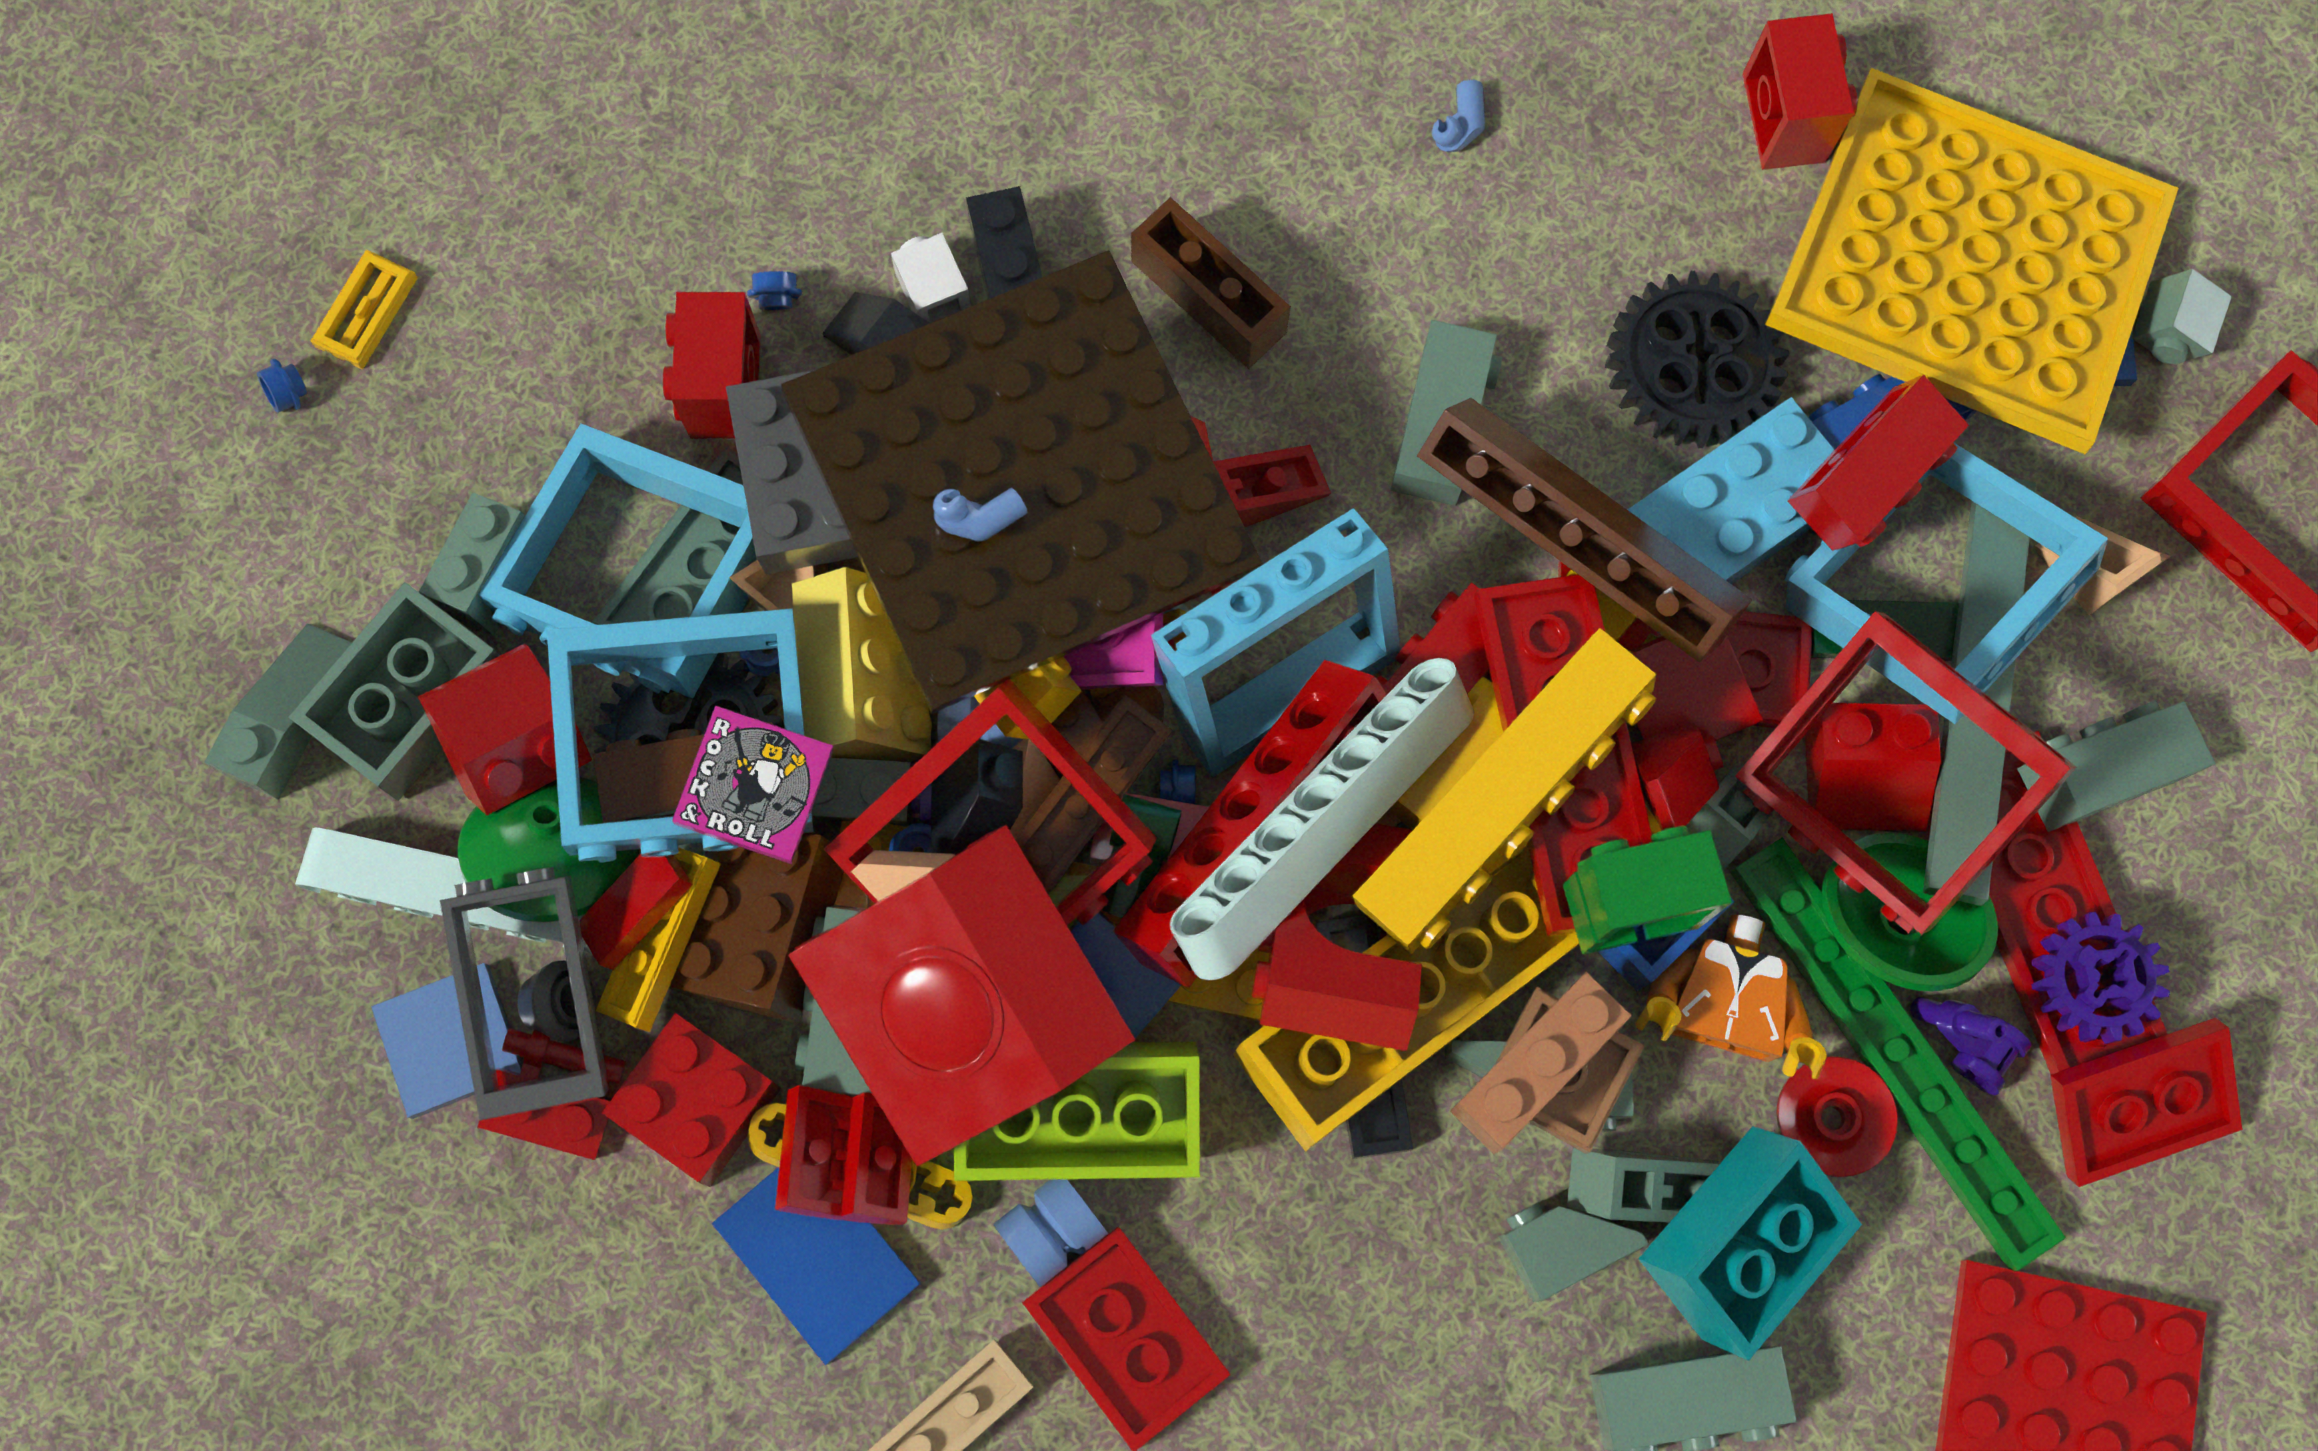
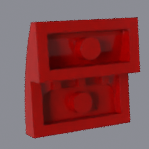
(842, 1159)

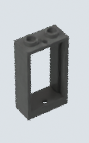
(540, 1092)

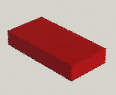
(632, 907)

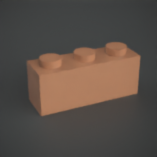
(1540, 1063)

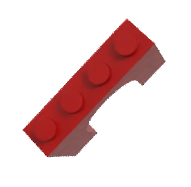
(1329, 989)

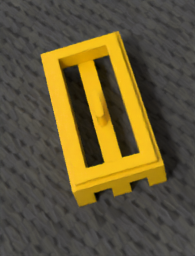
(382, 318)

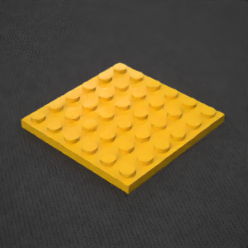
(1976, 260)

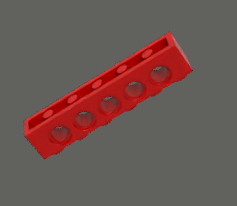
(1296, 744)

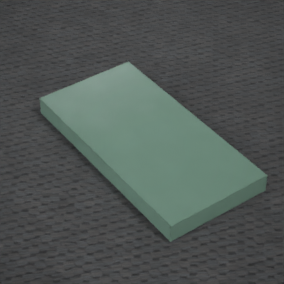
(677, 563)

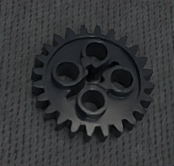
(1745, 360)
(640, 714)

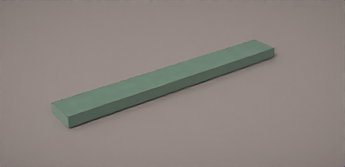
(1970, 758)

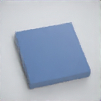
(428, 1042)

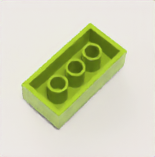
(1115, 1122)

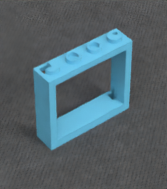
(653, 472)
(2075, 542)
(1257, 608)
(651, 641)

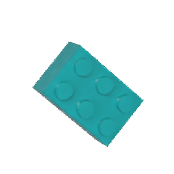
(1750, 1242)

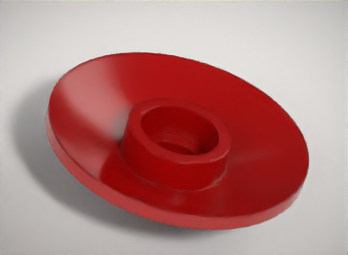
(1865, 1109)

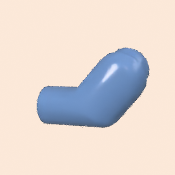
(1466, 123)
(974, 520)

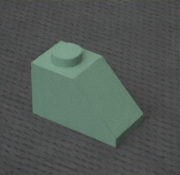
(1729, 817)
(1563, 1247)

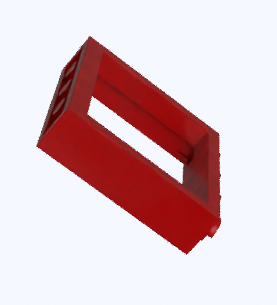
(2217, 533)
(1816, 832)
(1087, 897)

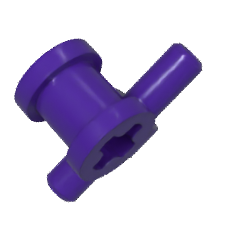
(1983, 1041)

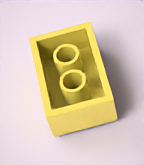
(855, 673)

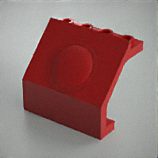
(962, 997)

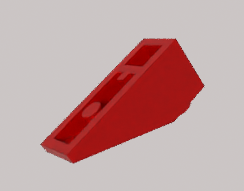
(1272, 482)
(1677, 773)

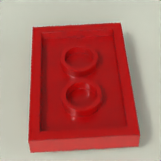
(2147, 1102)
(1126, 1339)

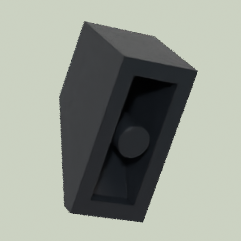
(870, 321)
(976, 796)

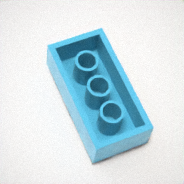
(1734, 501)

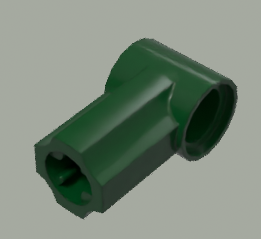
(1163, 823)

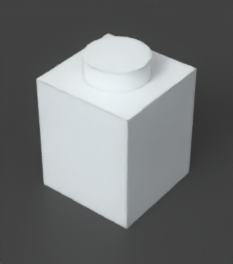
(930, 277)

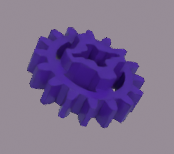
(2073, 978)

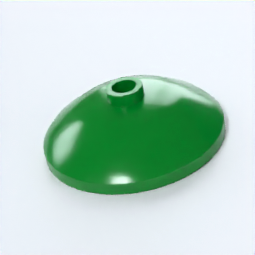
(517, 842)
(1926, 962)

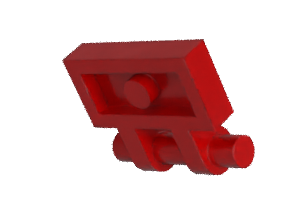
(565, 1127)

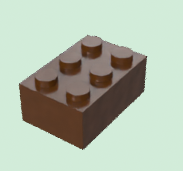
(752, 923)

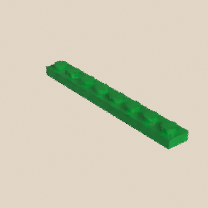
(1902, 1057)

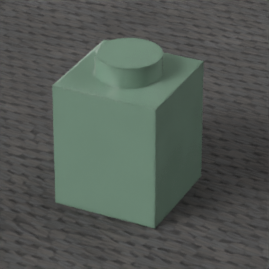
(2181, 317)

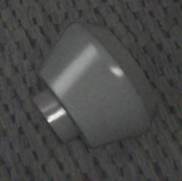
(548, 1002)

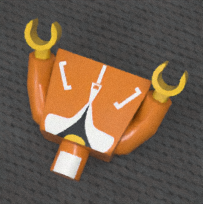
(1735, 1000)

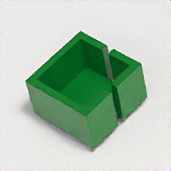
(1658, 885)

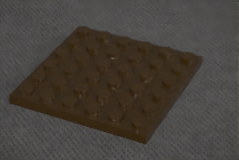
(1072, 412)

